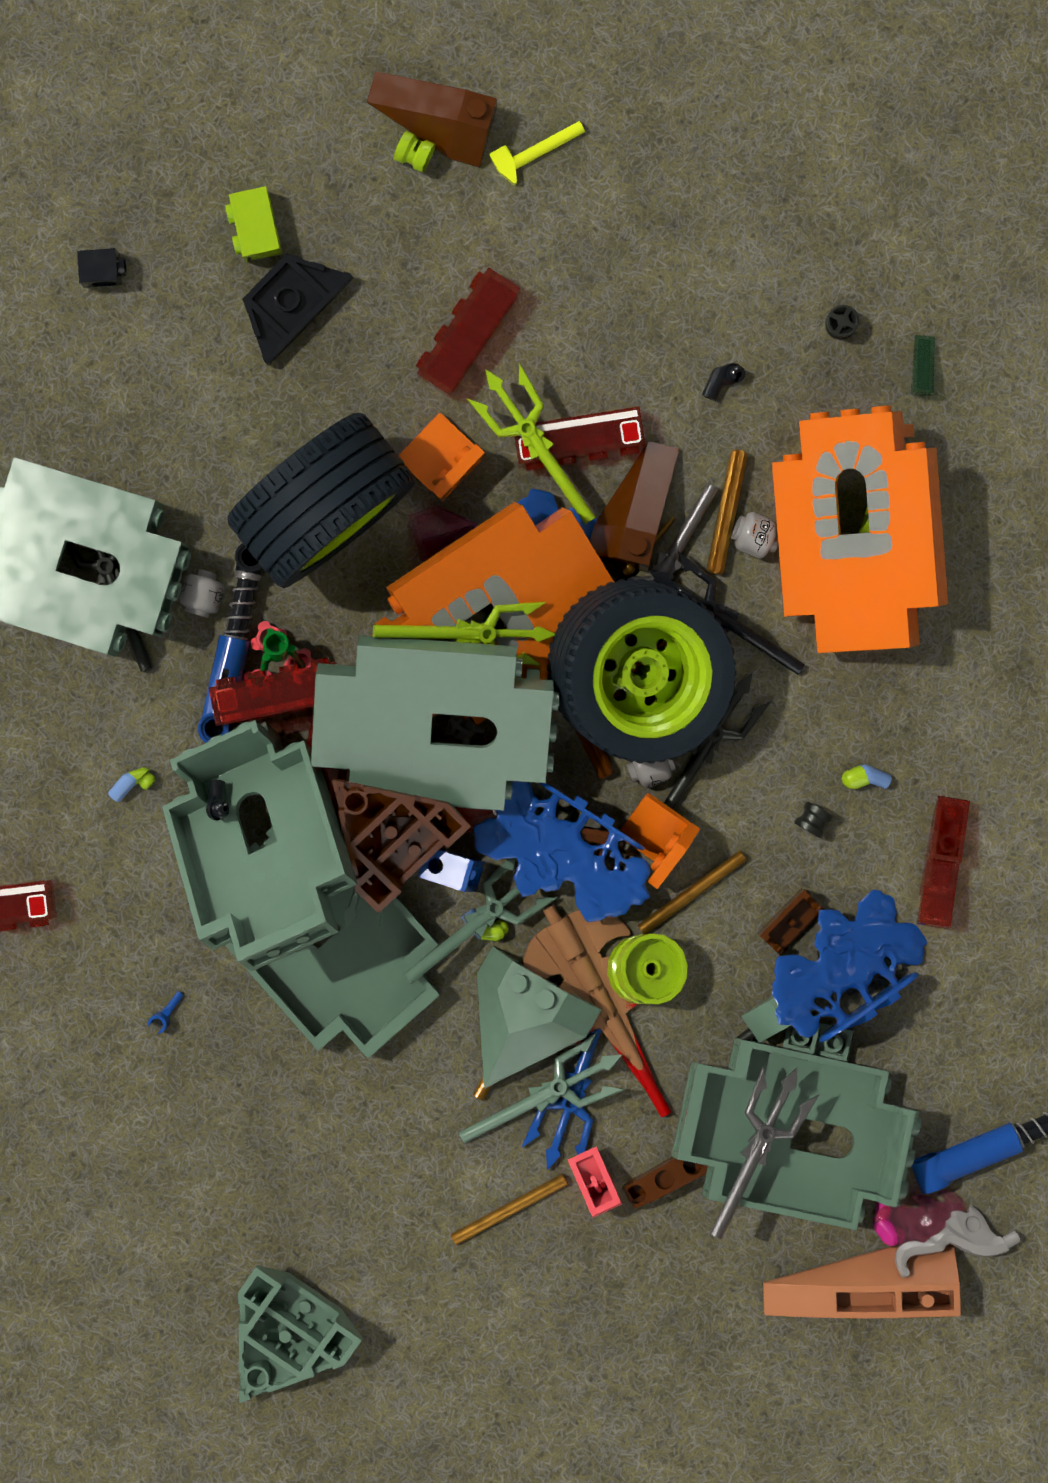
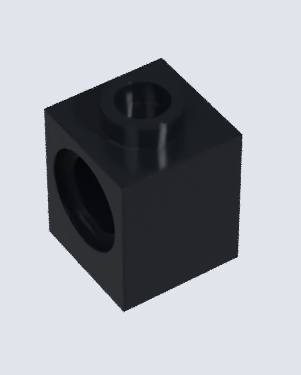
(100, 267)

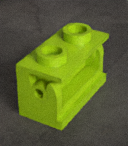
(254, 224)

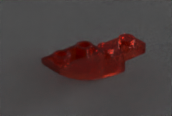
(942, 862)

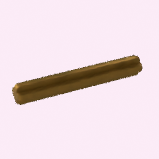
(727, 512)

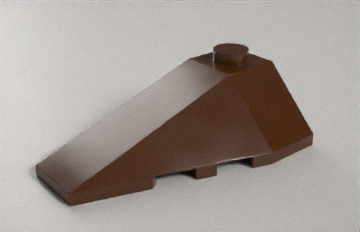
(442, 114)
(633, 515)

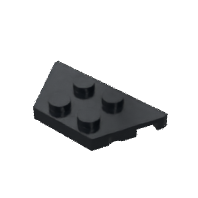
(289, 301)

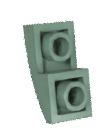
(836, 1047)

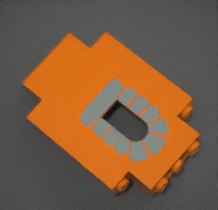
(501, 565)
(870, 582)

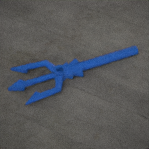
(553, 1153)

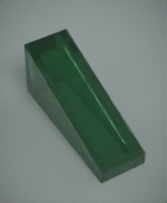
(923, 366)

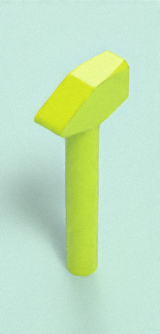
(507, 165)

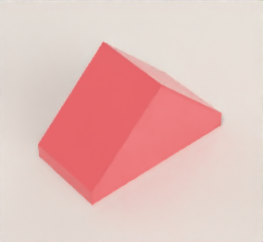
(595, 1182)

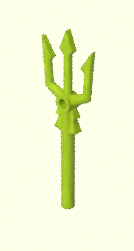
(532, 437)
(471, 632)

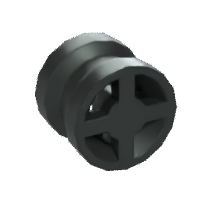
(844, 317)
(813, 819)

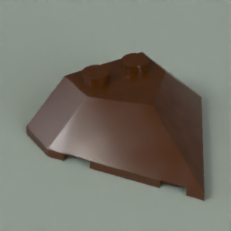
(392, 836)

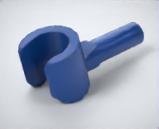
(166, 1012)

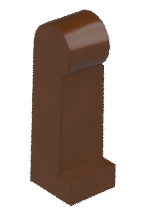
(661, 1180)

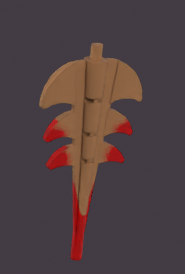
(573, 949)

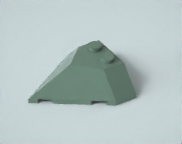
(525, 1017)
(288, 1332)

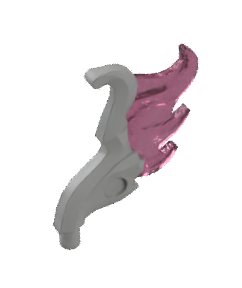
(942, 1224)

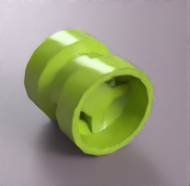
(414, 151)

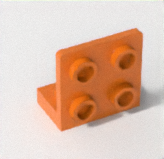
(441, 457)
(662, 833)

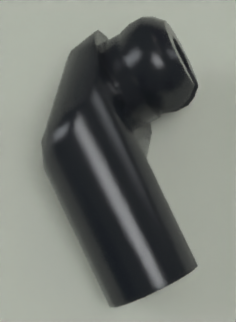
(723, 376)
(216, 805)

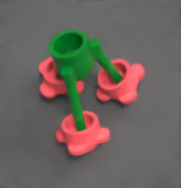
(277, 648)

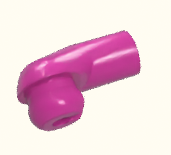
(885, 1229)

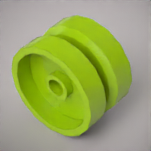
(665, 969)

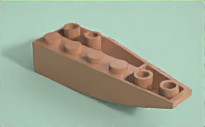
(869, 1288)

